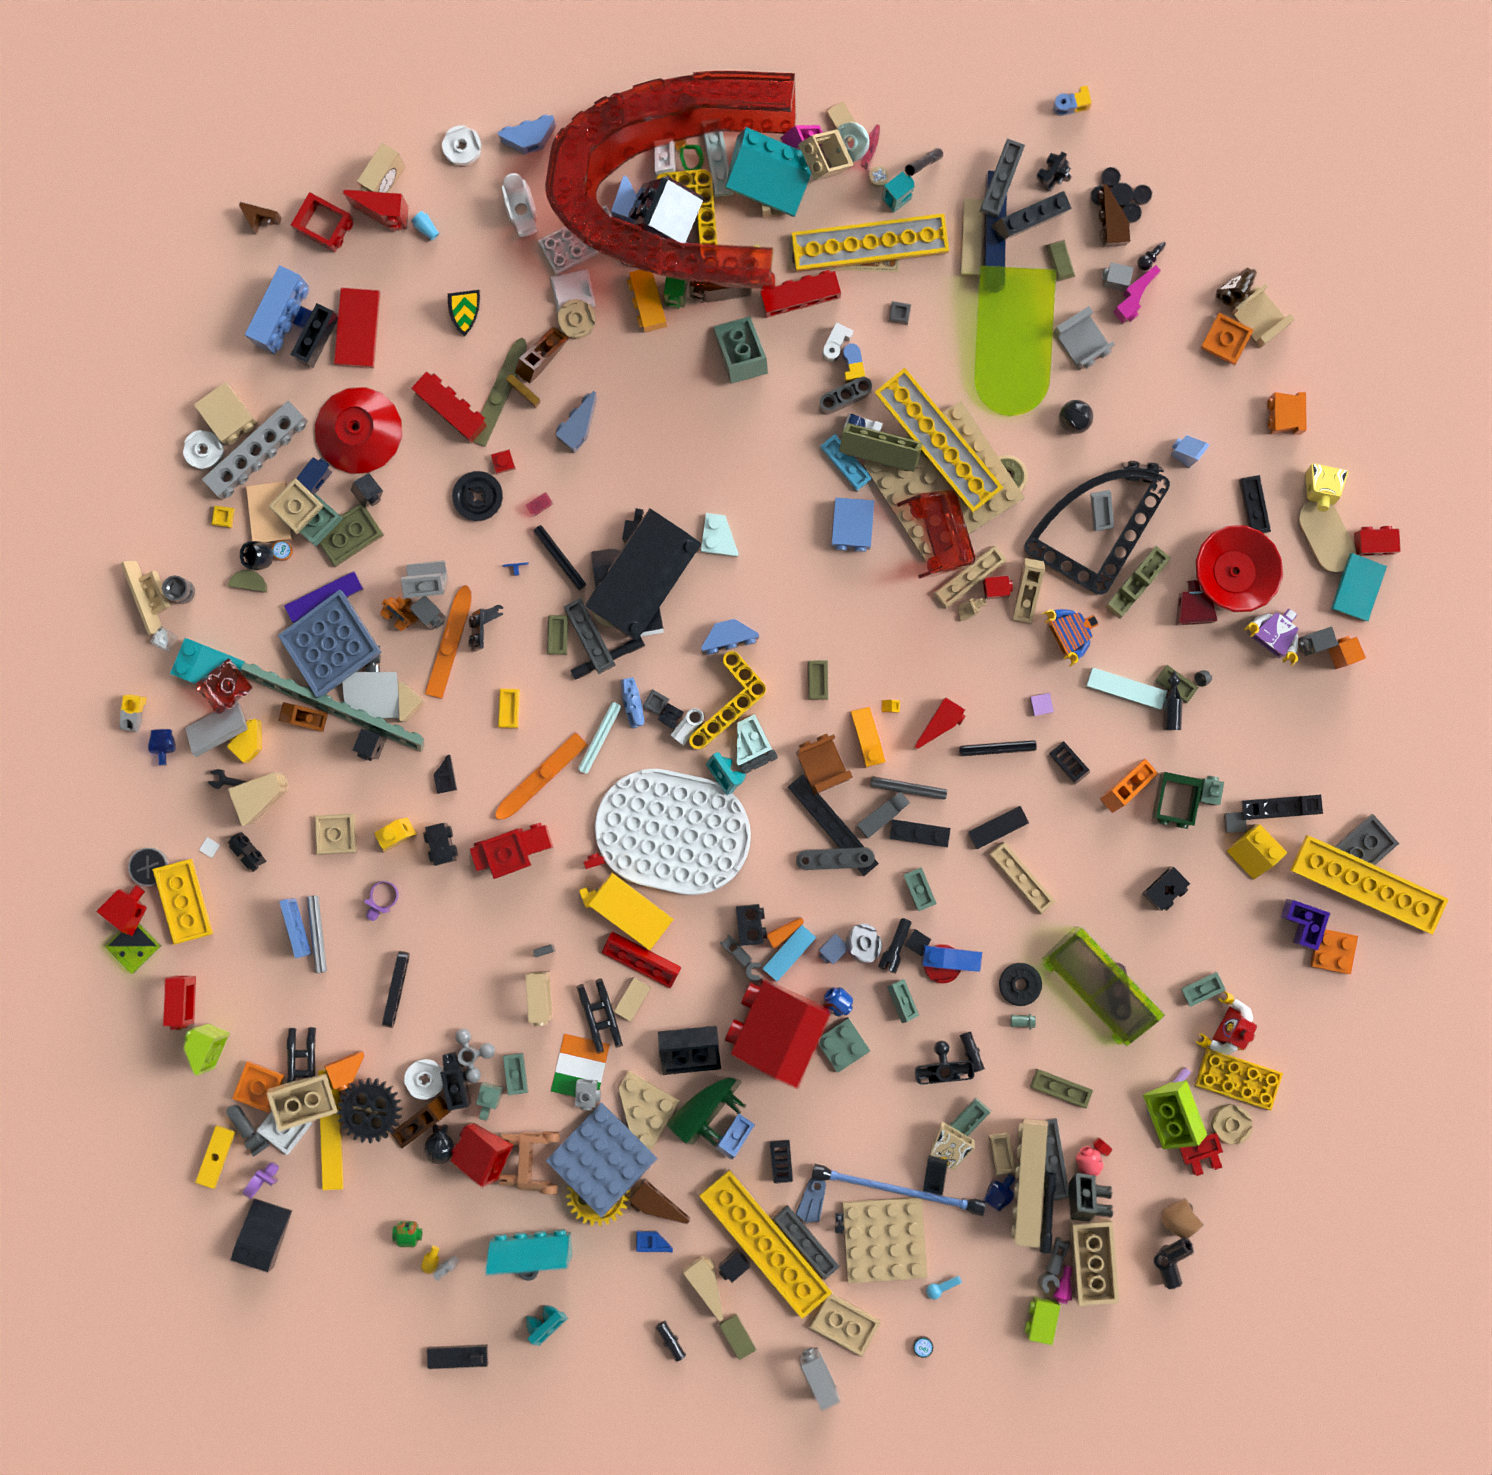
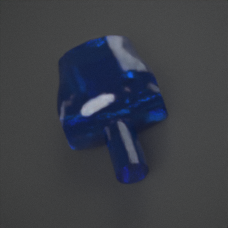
(161, 743)
(999, 1194)

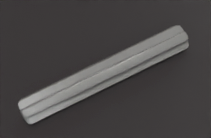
(316, 934)

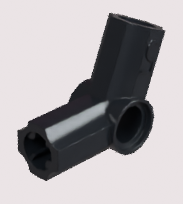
(1168, 1267)

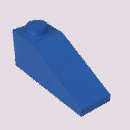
(951, 958)

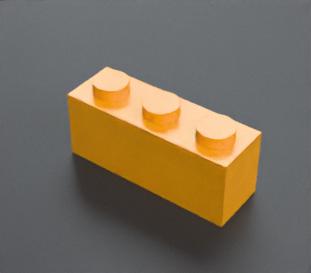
(646, 300)

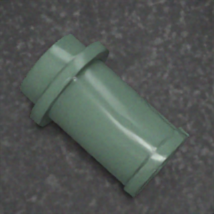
(1023, 1021)

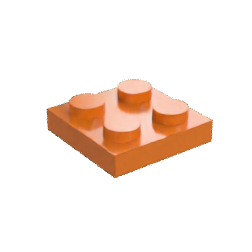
(1227, 338)
(1335, 952)
(254, 1086)

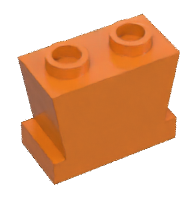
(1287, 413)

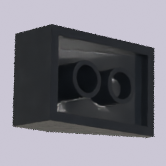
(261, 1235)

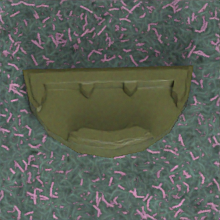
(248, 580)

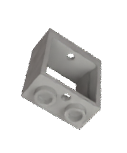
(819, 1378)

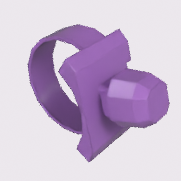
(373, 913)
(260, 1177)

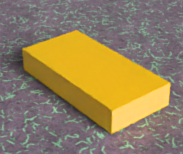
(509, 708)

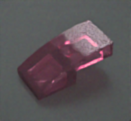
(873, 143)

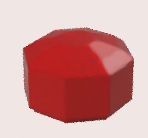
(1102, 1147)

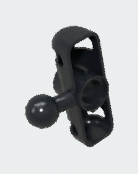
(955, 1069)

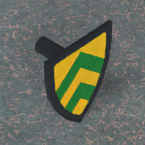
(463, 309)

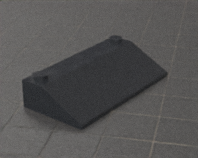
(643, 574)

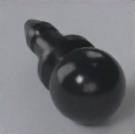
(1146, 261)

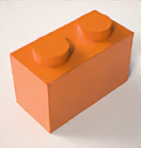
(1346, 652)

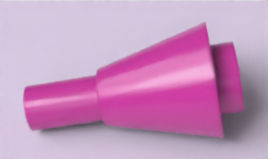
(1064, 1292)

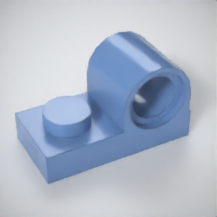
(735, 1136)

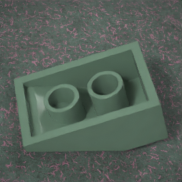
(741, 350)

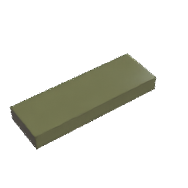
(1061, 1088)

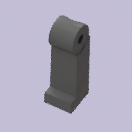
(882, 815)

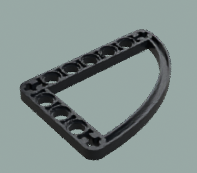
(1121, 541)

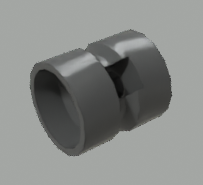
(178, 589)

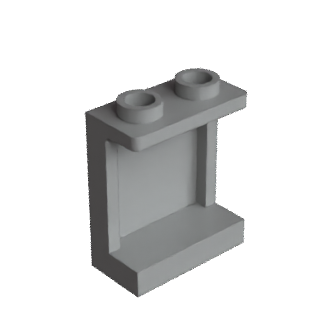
(425, 579)

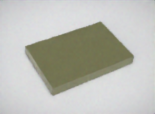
(351, 535)

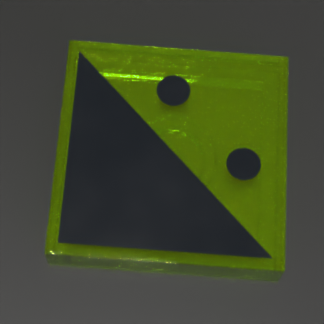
(134, 949)

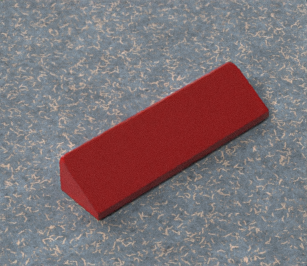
(641, 959)

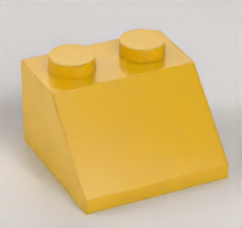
(1256, 851)

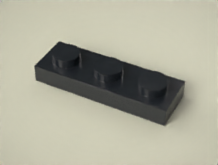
(919, 833)

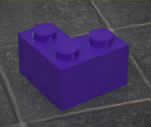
(1311, 923)

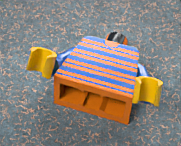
(1071, 632)

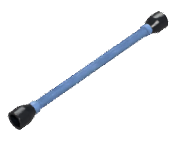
(973, 1206)

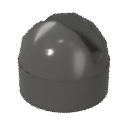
(1199, 680)

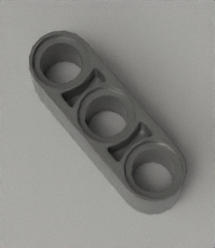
(840, 403)

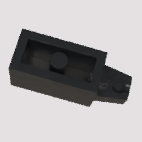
(454, 1083)

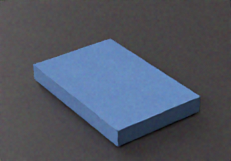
(295, 927)

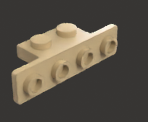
(147, 594)

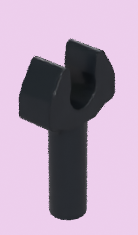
(224, 780)
(839, 1219)

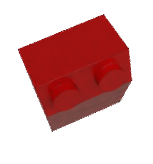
(383, 207)

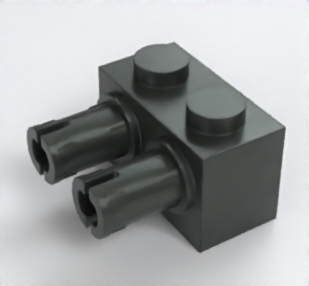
(1083, 1198)

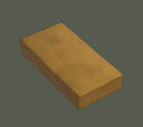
(523, 390)

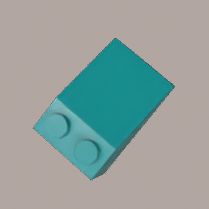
(198, 660)

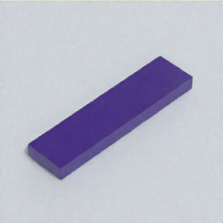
(300, 607)

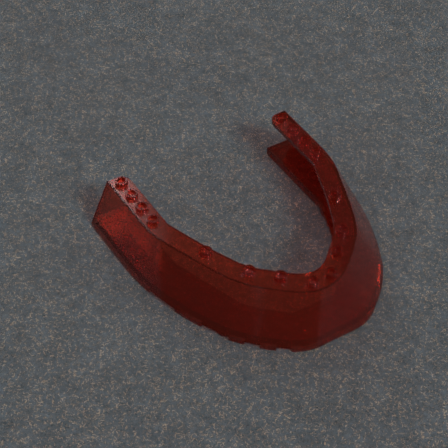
(650, 118)

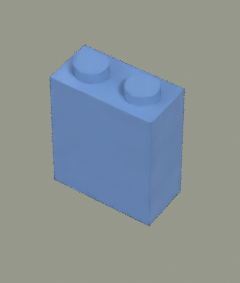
(852, 524)

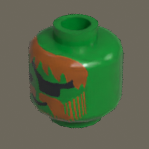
(407, 1234)

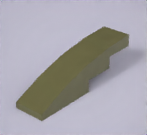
(1138, 582)

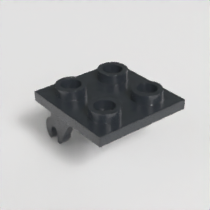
(477, 623)

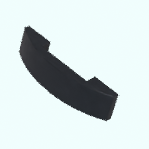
(1282, 807)

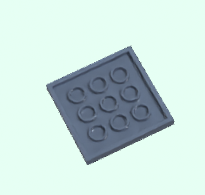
(329, 644)
(601, 1160)

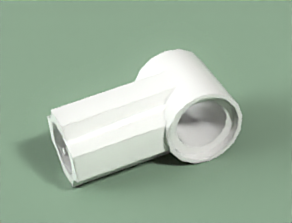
(687, 727)

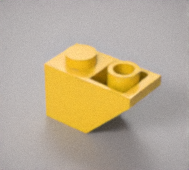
(248, 743)

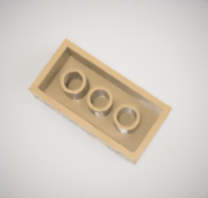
(1094, 1262)

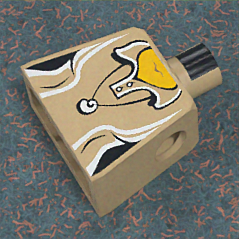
(951, 1145)

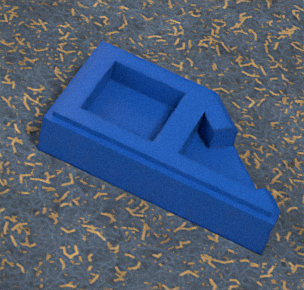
(651, 1242)

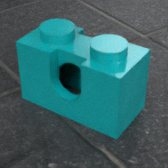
(898, 191)

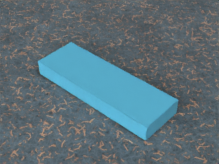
(847, 465)
(789, 953)

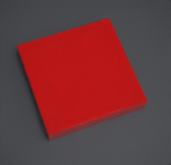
(505, 853)

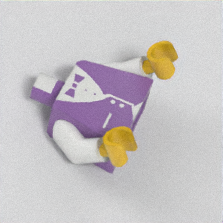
(1276, 634)

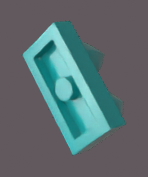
(726, 778)
(541, 1331)

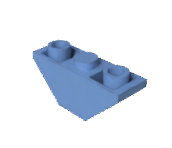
(529, 135)
(728, 635)

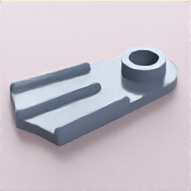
(812, 1202)

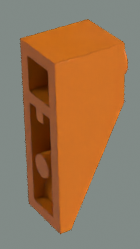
(1128, 786)

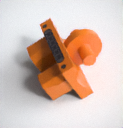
(401, 610)

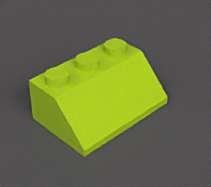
(204, 1047)
(1175, 1115)

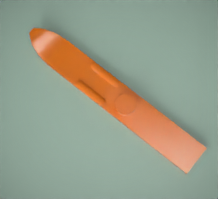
(450, 643)
(541, 776)

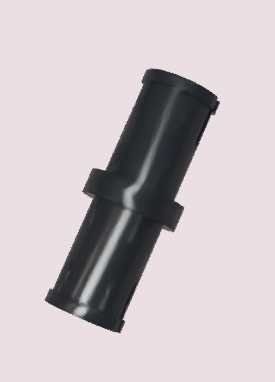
(972, 1051)
(670, 1341)

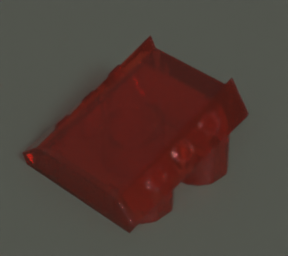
(223, 686)

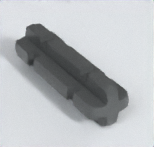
(759, 761)

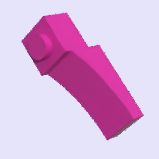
(1129, 308)

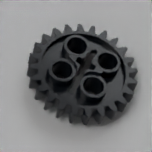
(366, 1128)

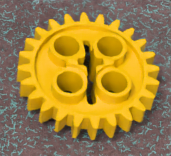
(588, 1213)

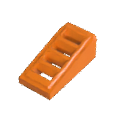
(780, 934)

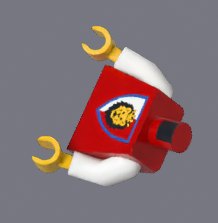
(1234, 1030)

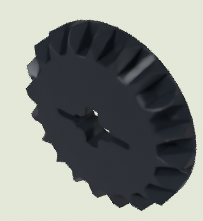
(464, 499)

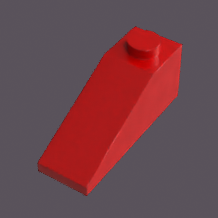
(944, 719)

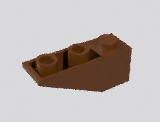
(1114, 222)

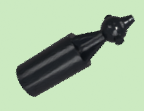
(1173, 705)

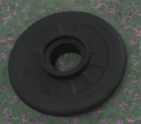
(1029, 993)

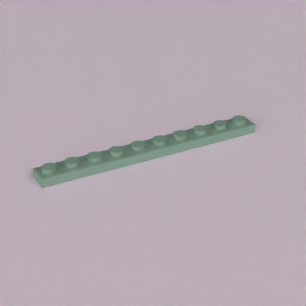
(327, 704)

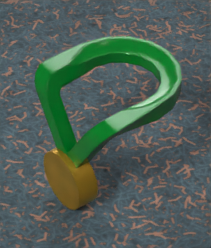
(681, 145)

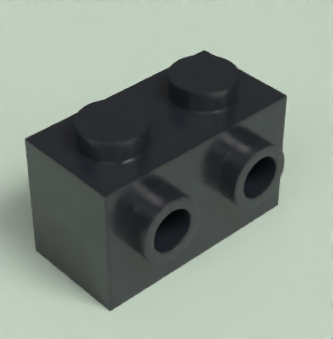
(440, 844)

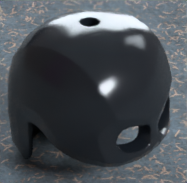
(257, 555)

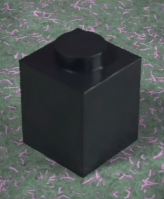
(367, 490)
(733, 1266)

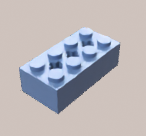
(277, 310)

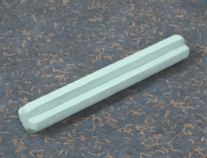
(599, 737)

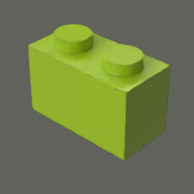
(1042, 1320)

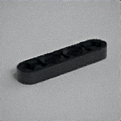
(396, 989)

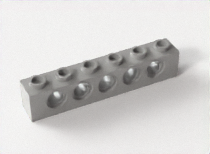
(244, 451)

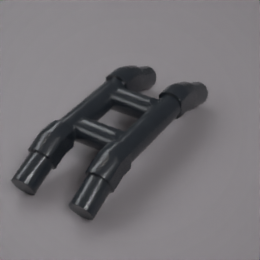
(590, 1008)
(309, 1054)

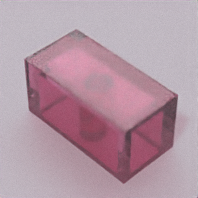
(539, 504)

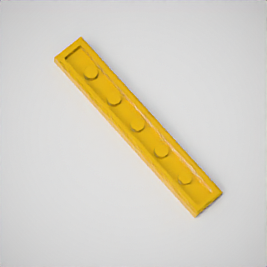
(331, 1146)

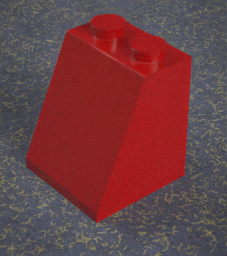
(480, 1154)

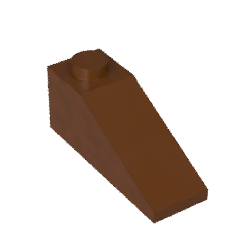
(540, 355)
(420, 1122)
(655, 1203)

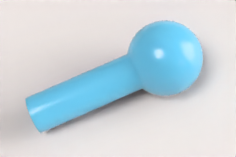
(934, 1290)

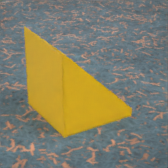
(891, 706)

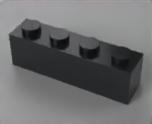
(1031, 216)

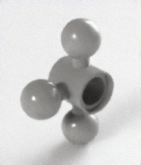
(486, 1051)

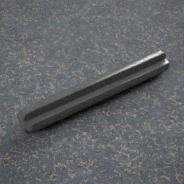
(907, 787)

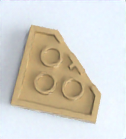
(645, 1108)

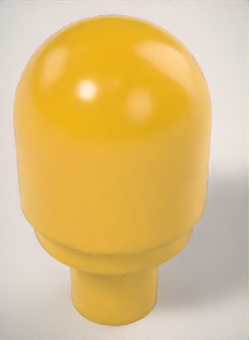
(430, 1261)

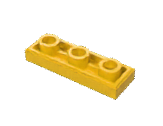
(211, 1167)

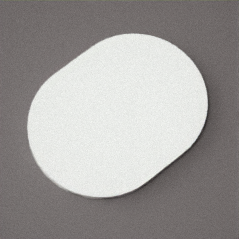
(672, 831)

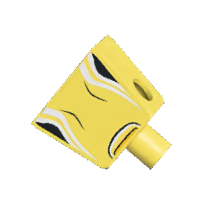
(1324, 485)

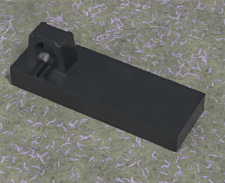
(457, 1356)

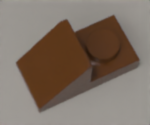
(255, 214)

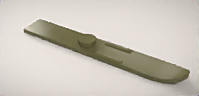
(500, 391)

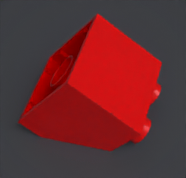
(778, 1031)

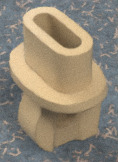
(971, 608)

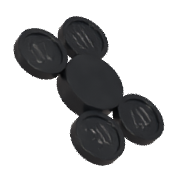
(1124, 194)

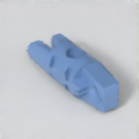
(632, 702)

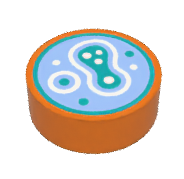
(282, 550)

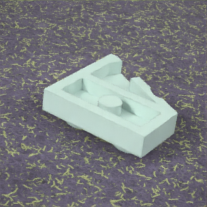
(718, 536)
(750, 740)

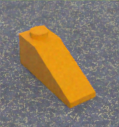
(868, 737)

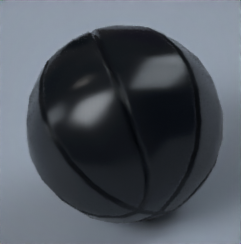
(1076, 416)

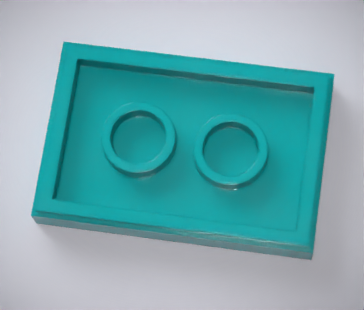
(1358, 587)

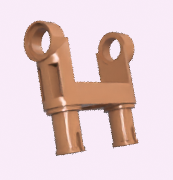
(523, 1179)

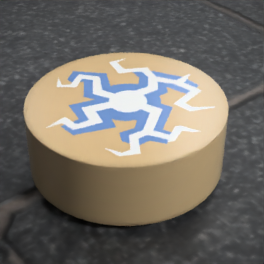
(878, 176)

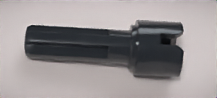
(892, 955)

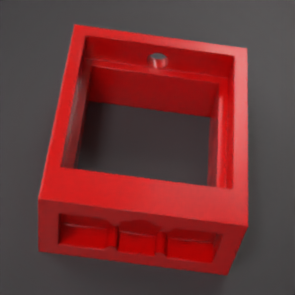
(306, 212)
(179, 1001)

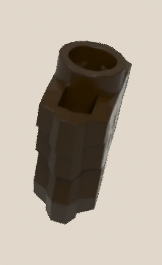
(1237, 288)

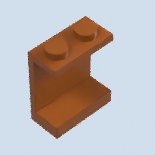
(822, 764)

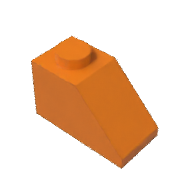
(344, 1070)

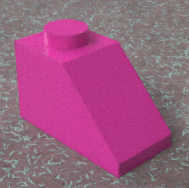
(799, 134)

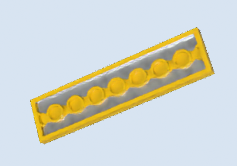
(870, 242)
(939, 440)

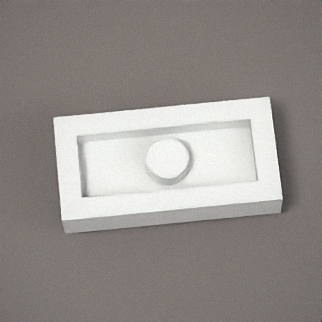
(665, 158)

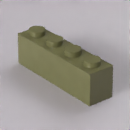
(880, 447)

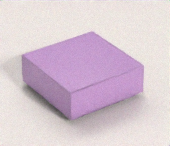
(1041, 704)

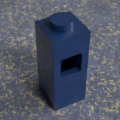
(314, 474)

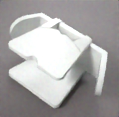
(519, 193)

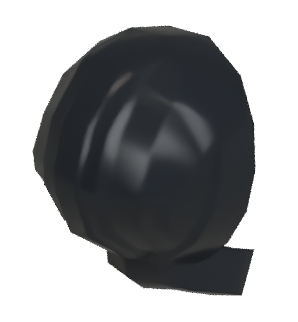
(439, 1146)

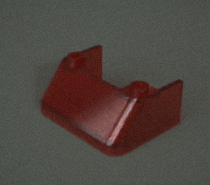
(945, 531)

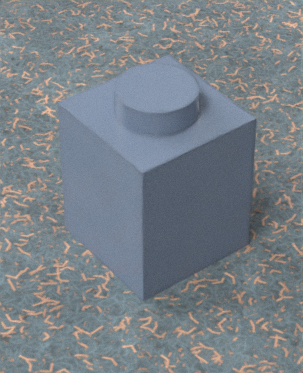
(832, 949)

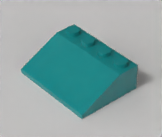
(768, 172)
(529, 1252)

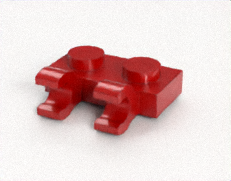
(1209, 1147)

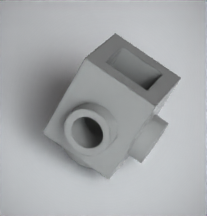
(587, 1094)

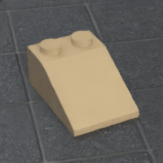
(301, 1101)

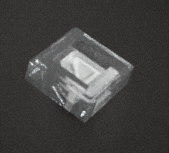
(163, 639)

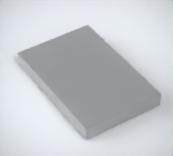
(215, 729)

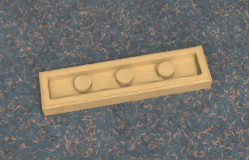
(972, 237)
(970, 577)
(1022, 878)

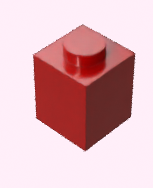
(997, 587)

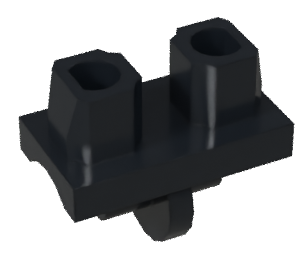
(1058, 172)

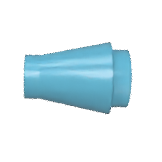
(424, 225)

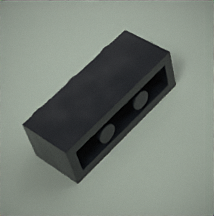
(314, 335)

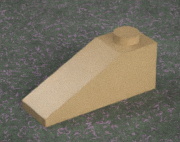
(1028, 590)
(703, 1279)

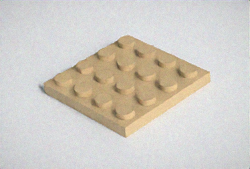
(885, 1240)

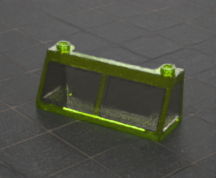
(1102, 986)

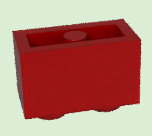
(1377, 541)

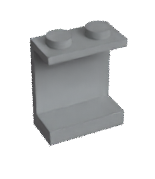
(1083, 339)

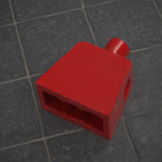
(124, 909)

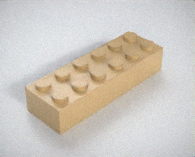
(1031, 1182)

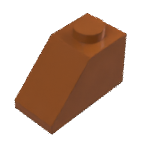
(303, 716)

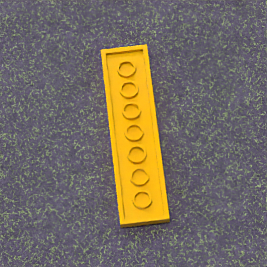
(1369, 884)
(765, 1244)

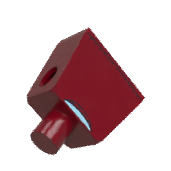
(1195, 606)

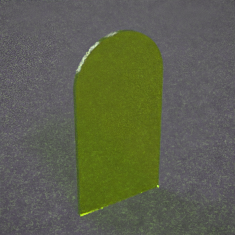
(1014, 337)

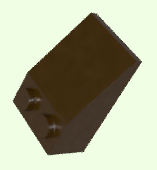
(712, 293)

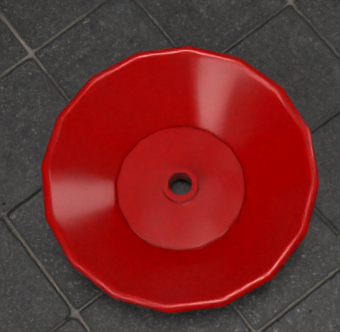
(371, 443)
(1256, 564)

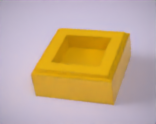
(223, 516)

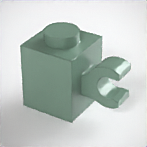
(1211, 791)
(488, 1098)

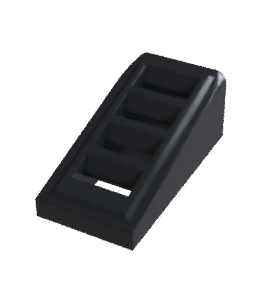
(1085, 770)
(786, 1178)

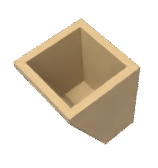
(257, 796)

